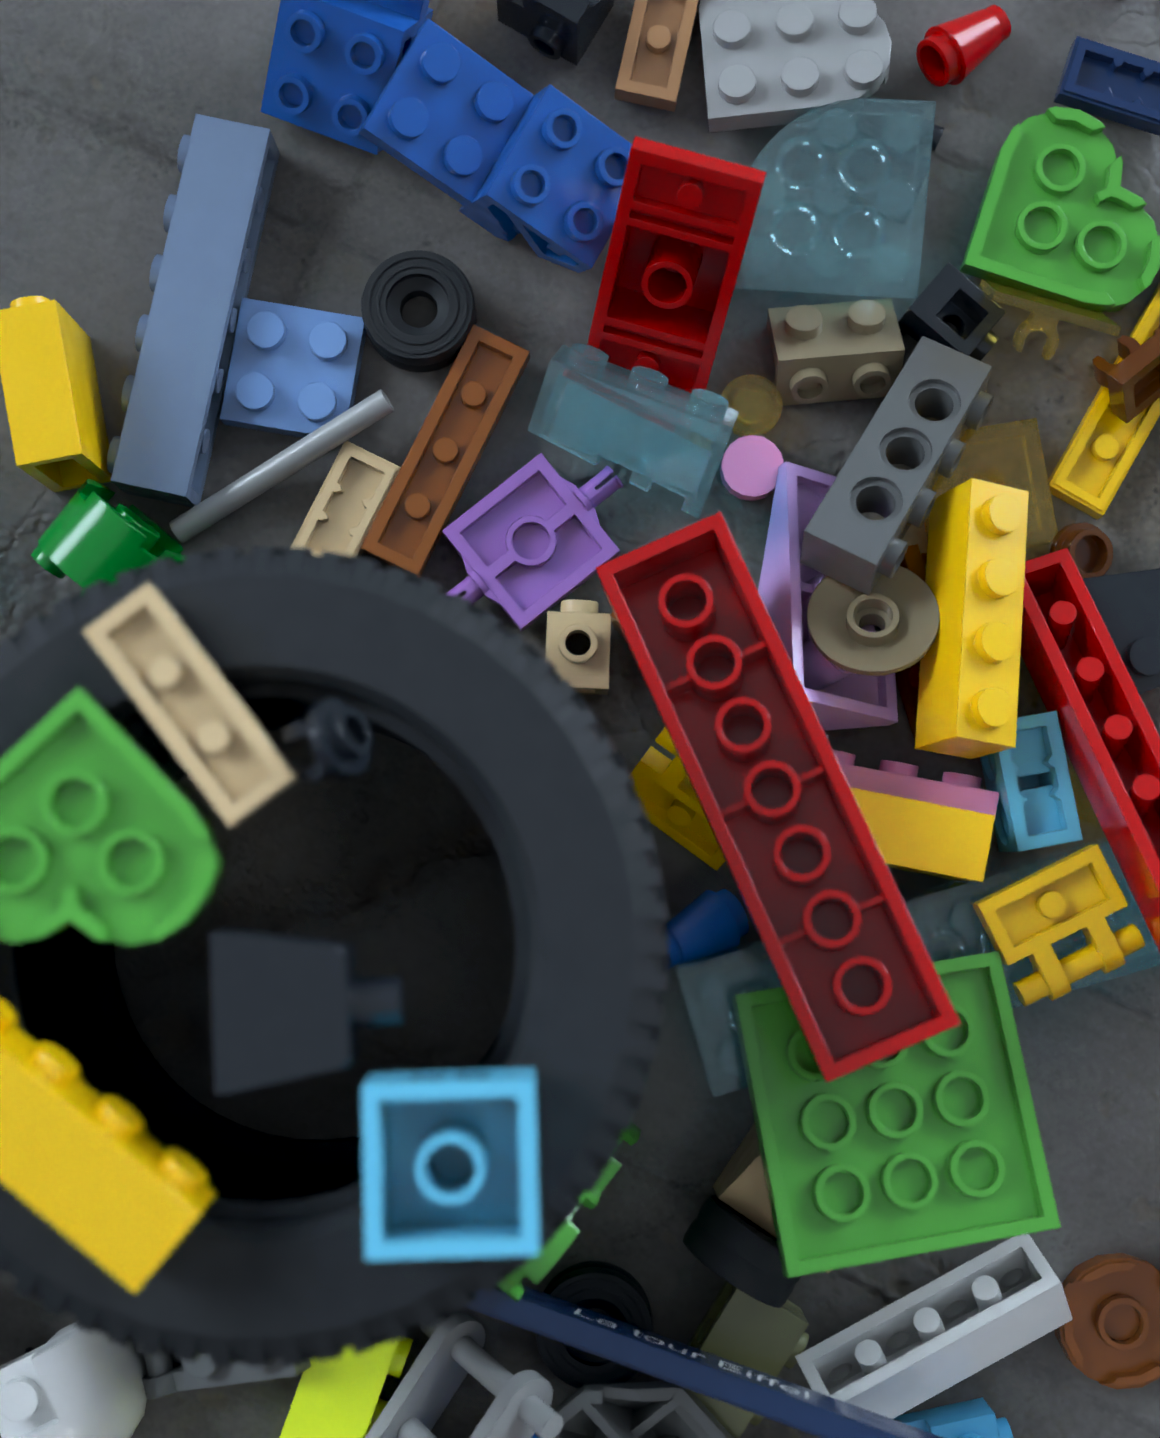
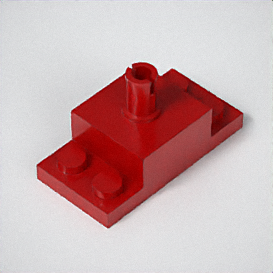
(673, 260)

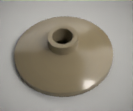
(898, 605)

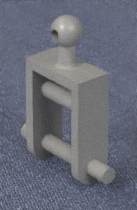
(446, 1359)

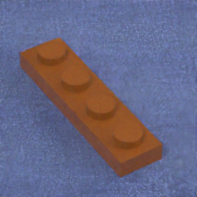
(446, 451)

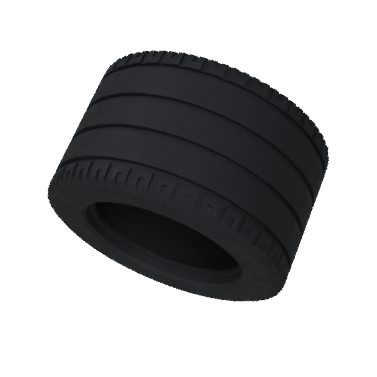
(282, 1243)

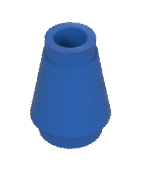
(706, 927)

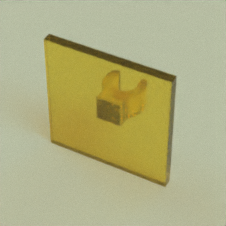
(1045, 315)

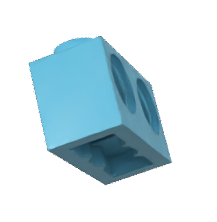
(1034, 787)

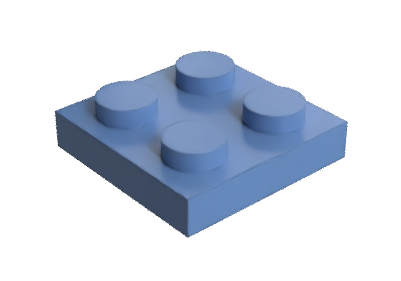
(291, 368)

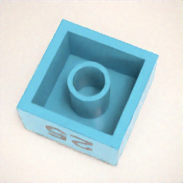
(451, 1164)

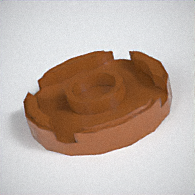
(1113, 1320)

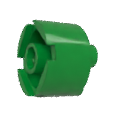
(98, 540)

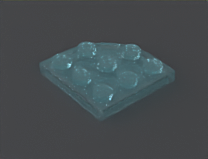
(843, 201)

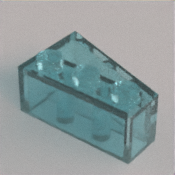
(634, 422)

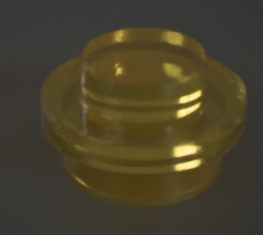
(757, 402)

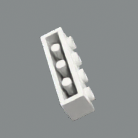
(941, 1331)

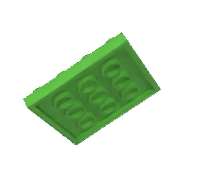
(903, 1151)

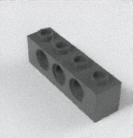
(931, 384)

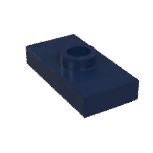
(1111, 85)

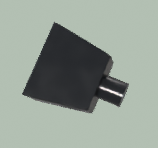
(290, 1006)

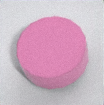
(750, 467)

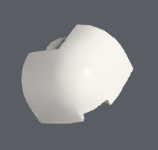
(73, 1388)

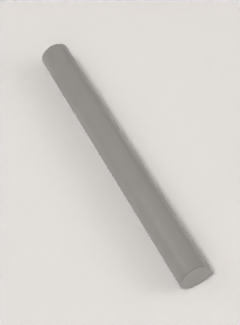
(281, 466)

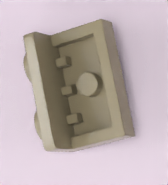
(835, 350)

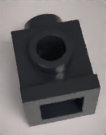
(957, 301)

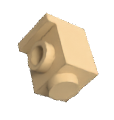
(583, 672)

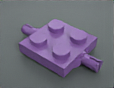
(533, 540)

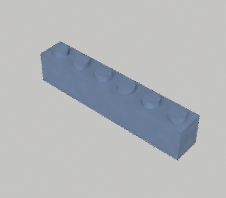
(194, 311)

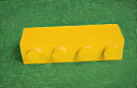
(978, 582)
(89, 1161)

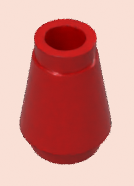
(961, 45)

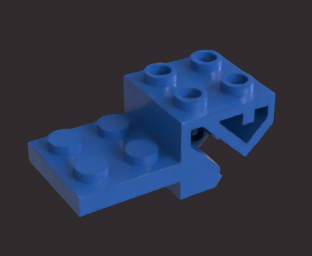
(336, 61)
(501, 151)

